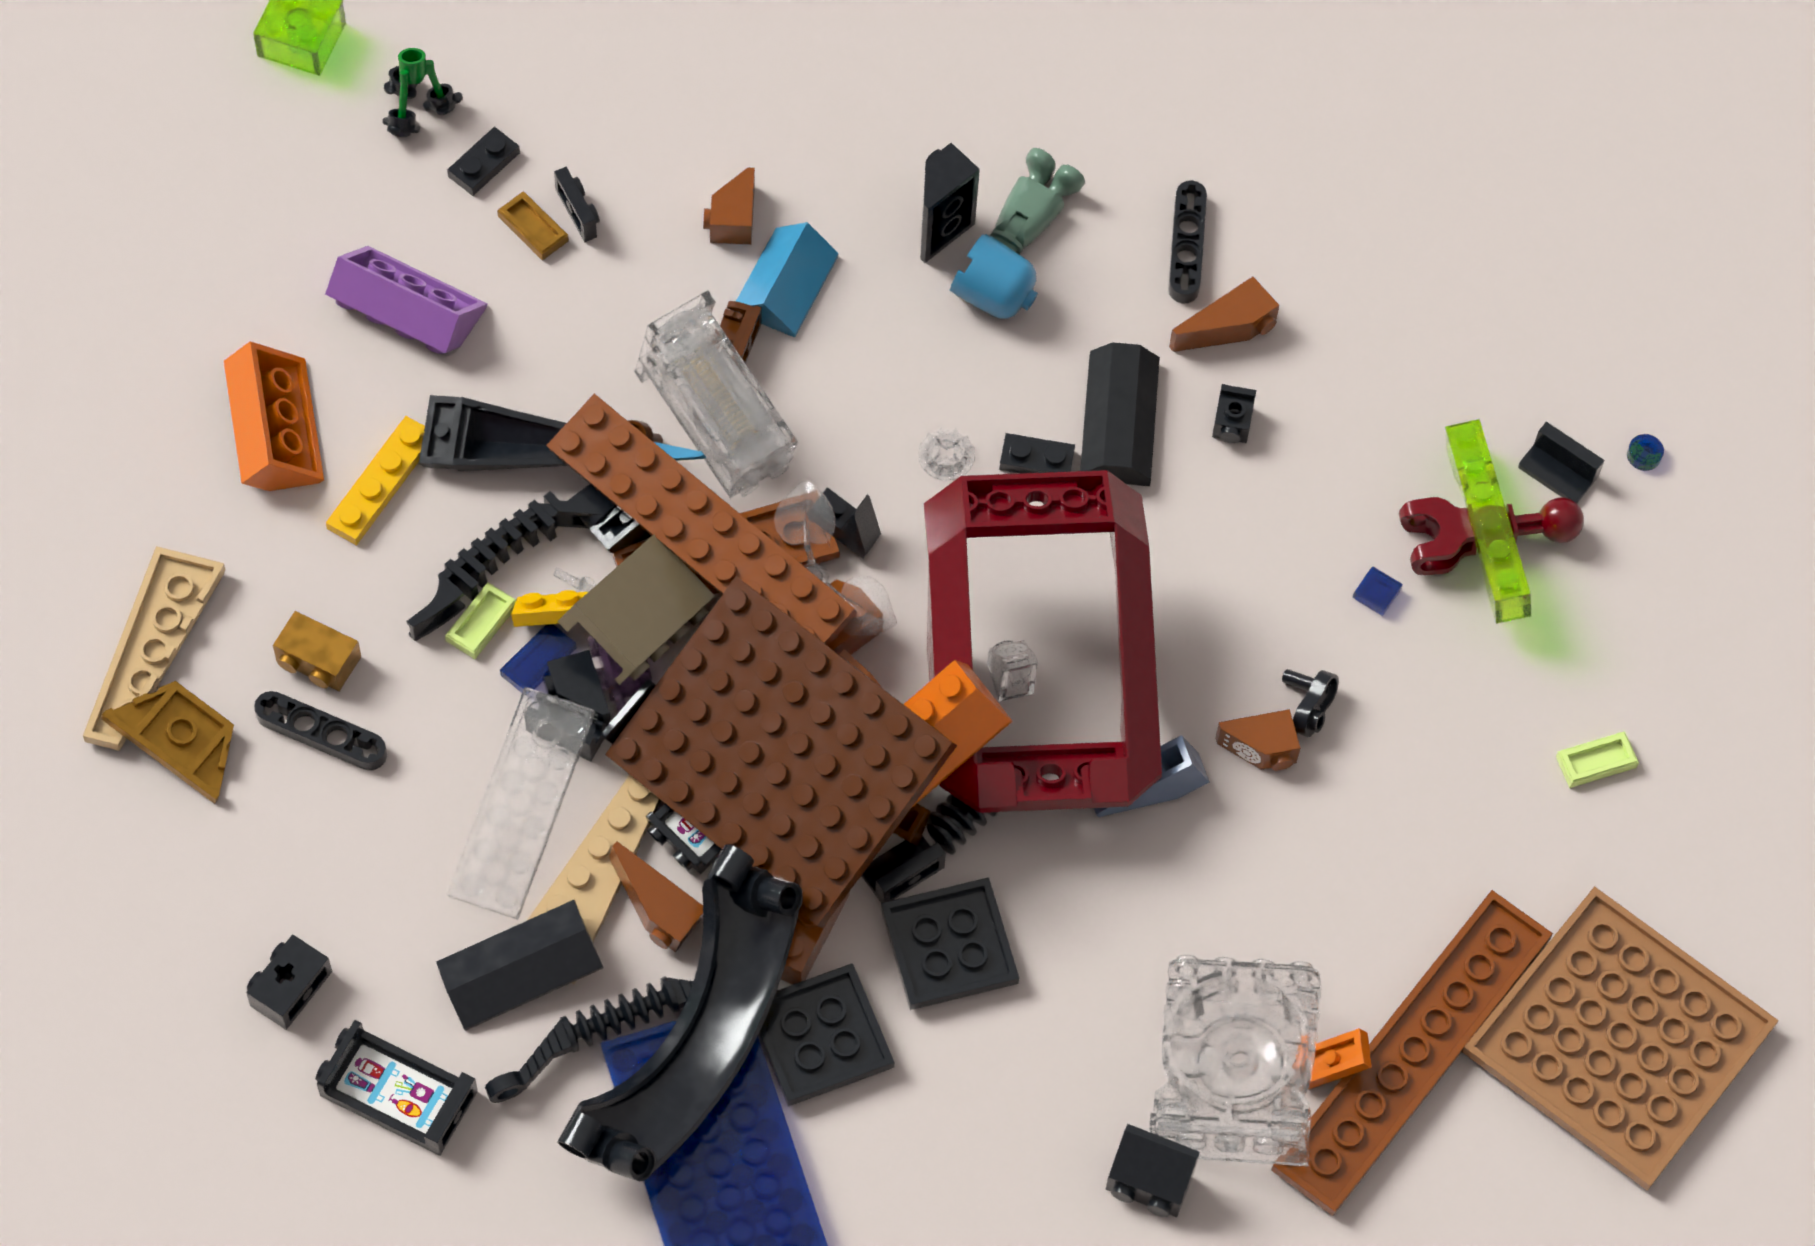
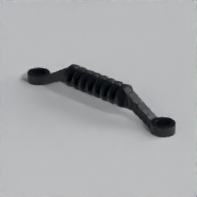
(566, 1035)

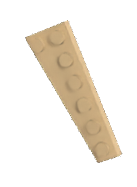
(158, 624)
(589, 872)

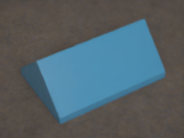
(789, 276)

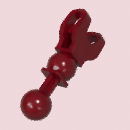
(1453, 535)

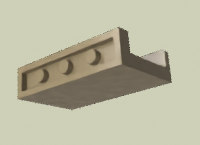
(641, 607)

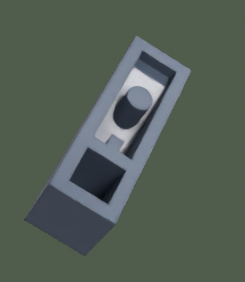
(1180, 775)

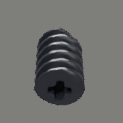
(951, 821)

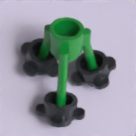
(403, 83)

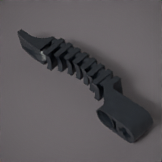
(468, 570)

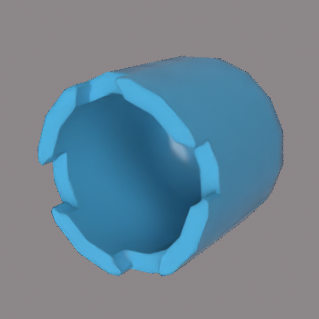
(996, 279)

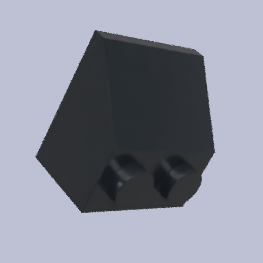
(1152, 1171)

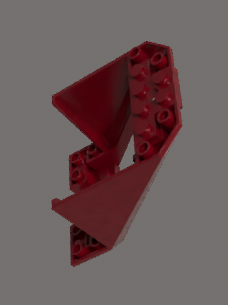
(1073, 504)

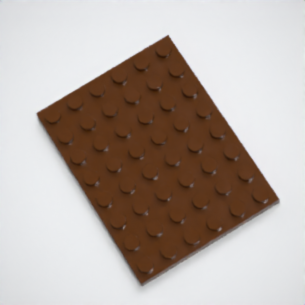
(780, 749)

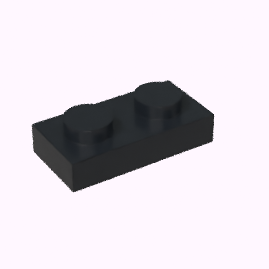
(483, 161)
(571, 194)
(1035, 455)

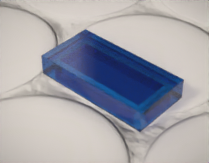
(530, 662)

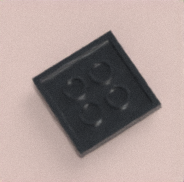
(949, 943)
(823, 1035)

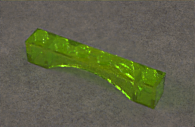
(1489, 521)

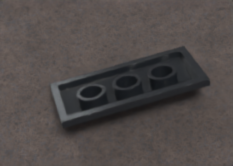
(519, 965)

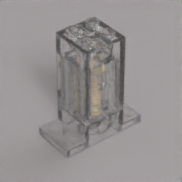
(715, 397)

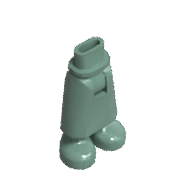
(1031, 204)

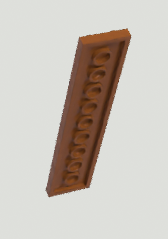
(692, 517)
(1415, 1050)

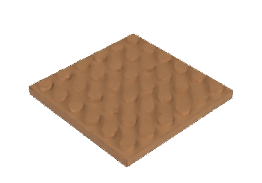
(1620, 1037)

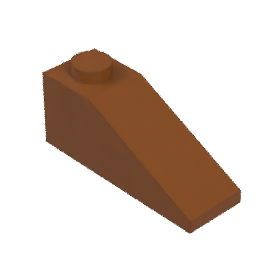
(1230, 319)
(660, 904)

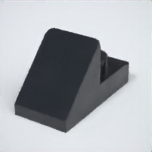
(854, 526)

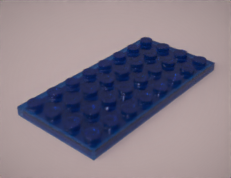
(736, 1172)

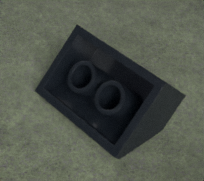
(948, 199)

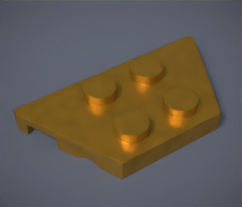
(178, 734)

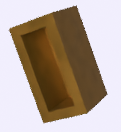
(316, 651)

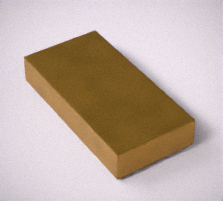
(533, 225)

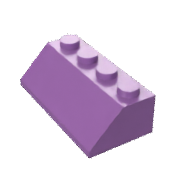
(404, 299)

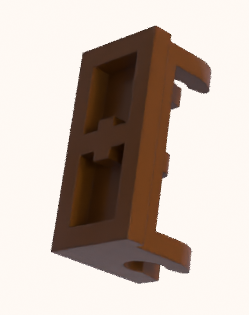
(742, 326)

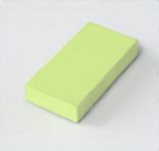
(481, 621)
(1597, 759)

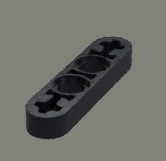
(1187, 241)
(317, 735)

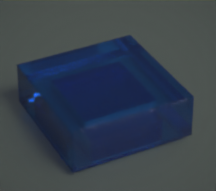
(1377, 590)

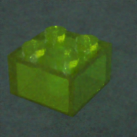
(300, 32)

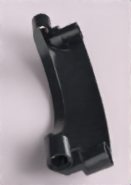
(739, 968)

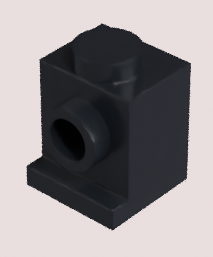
(1234, 414)

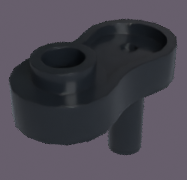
(1321, 692)

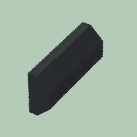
(1121, 412)

